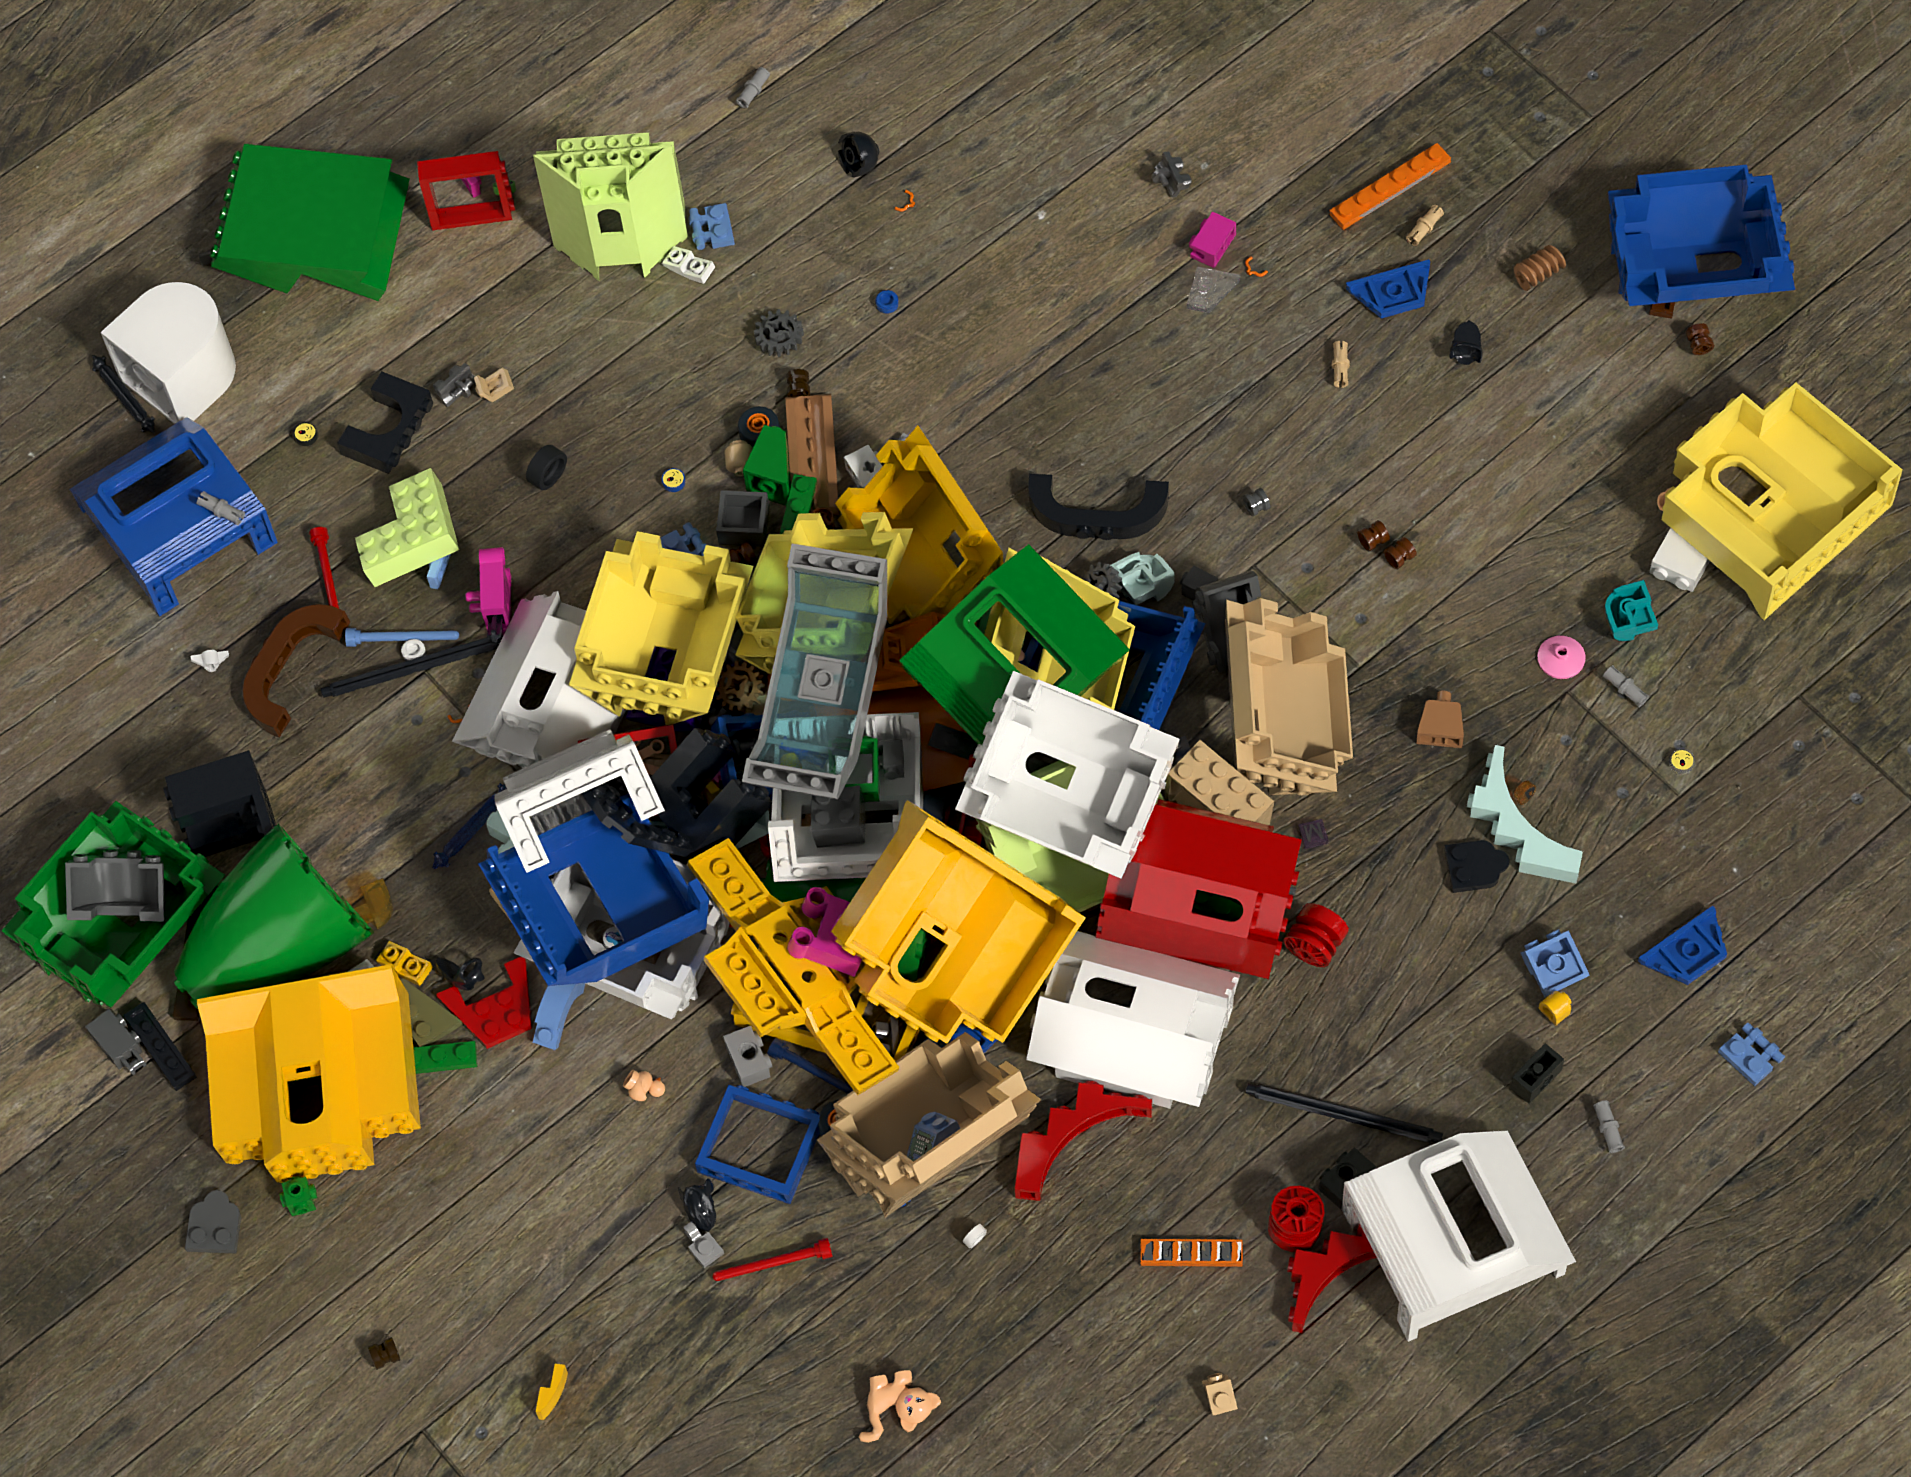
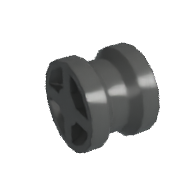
(1256, 502)

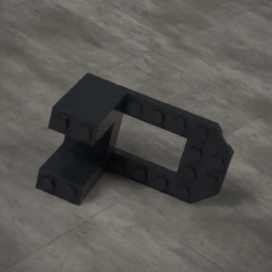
(220, 804)
(689, 819)

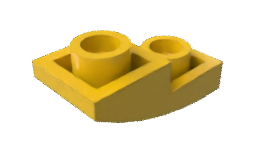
(404, 963)

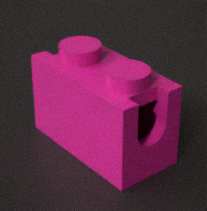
(1213, 239)

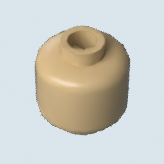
(736, 456)

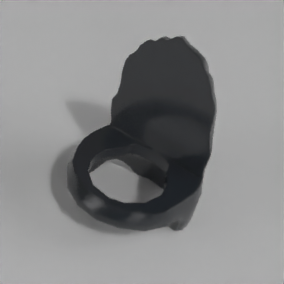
(1467, 344)
(458, 975)
(699, 1205)

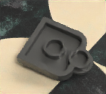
(213, 1225)

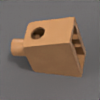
(1441, 722)

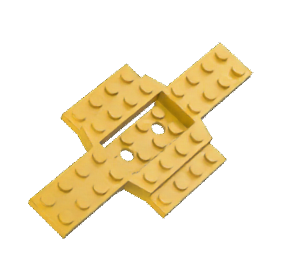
(757, 988)

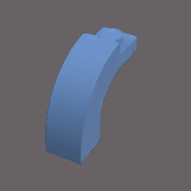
(553, 1013)

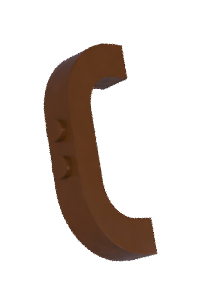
(274, 654)

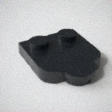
(1474, 865)

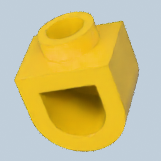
(1556, 1007)

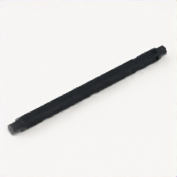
(408, 667)
(1345, 1113)

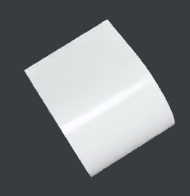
(172, 350)

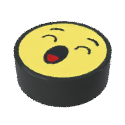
(305, 434)

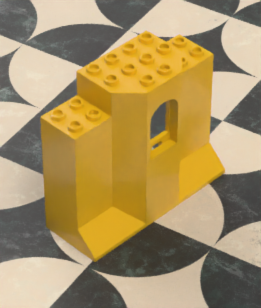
(995, 922)
(349, 1032)

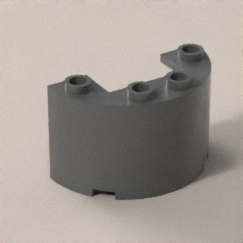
(1211, 609)
(115, 885)

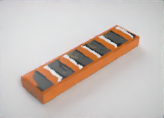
(1192, 1252)

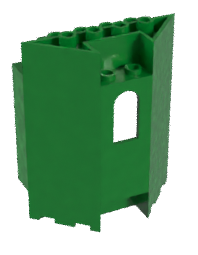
(105, 953)

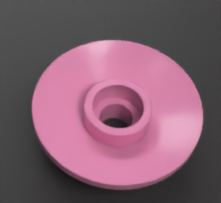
(1561, 665)

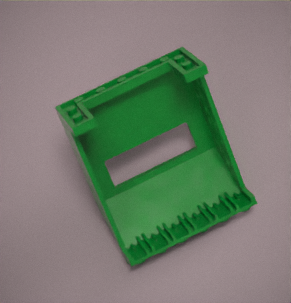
(970, 673)

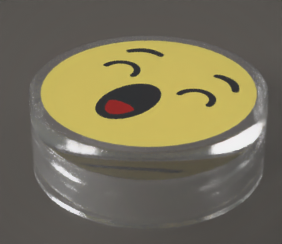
(1681, 761)

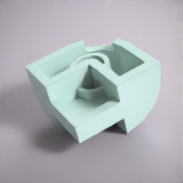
(1144, 577)

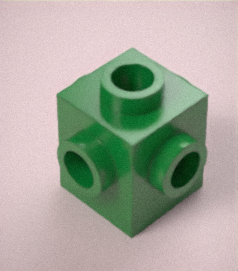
(298, 1196)

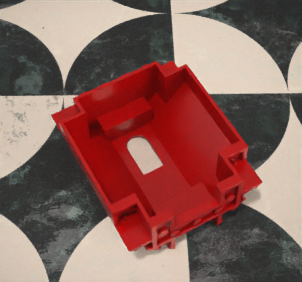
(1211, 853)

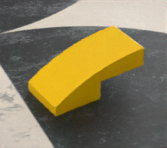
(549, 1396)

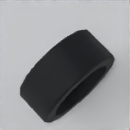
(546, 467)

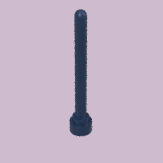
(779, 1050)

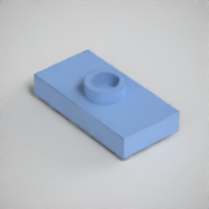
(436, 571)

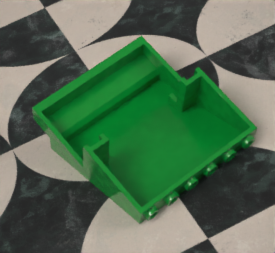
(310, 217)

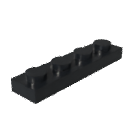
(160, 1046)

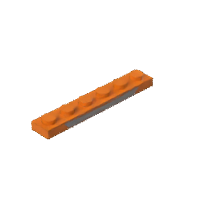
(1390, 186)

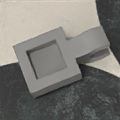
(704, 1247)

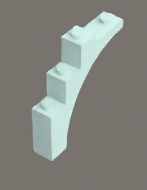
(1535, 851)

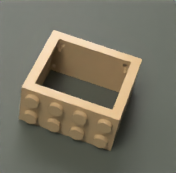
(1213, 785)

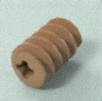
(1539, 265)

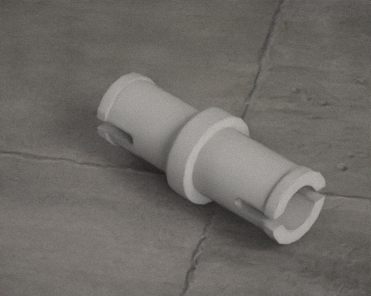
(753, 87)
(220, 508)
(1626, 686)
(1609, 1126)

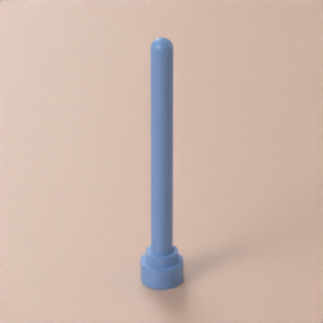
(355, 637)

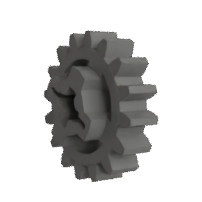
(779, 334)
(1107, 584)

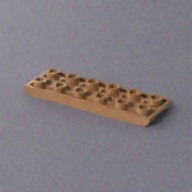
(813, 446)

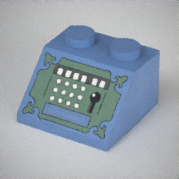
(930, 1132)

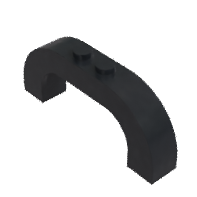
(1097, 523)

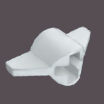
(210, 659)

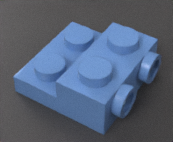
(1554, 962)

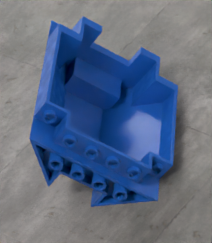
(1692, 214)

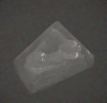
(1210, 288)

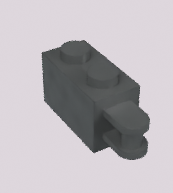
(116, 1041)

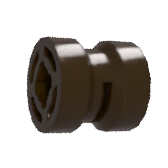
(798, 383)
(384, 1353)

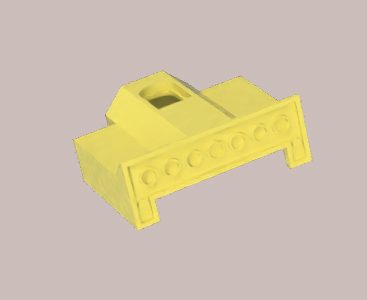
(1820, 483)

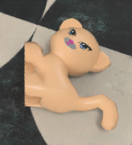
(911, 1404)

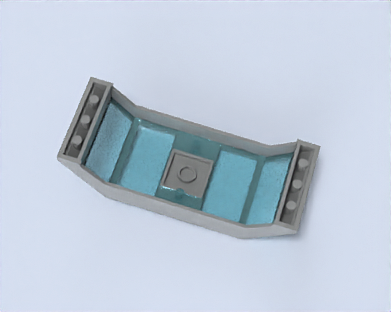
(821, 672)

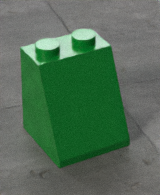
(769, 465)

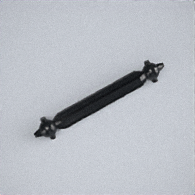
(123, 394)

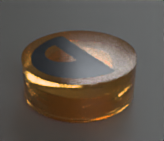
(1524, 792)

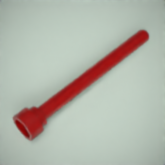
(320, 538)
(820, 1249)

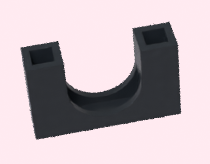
(385, 449)

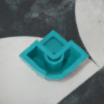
(1630, 611)

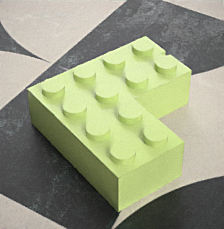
(417, 535)

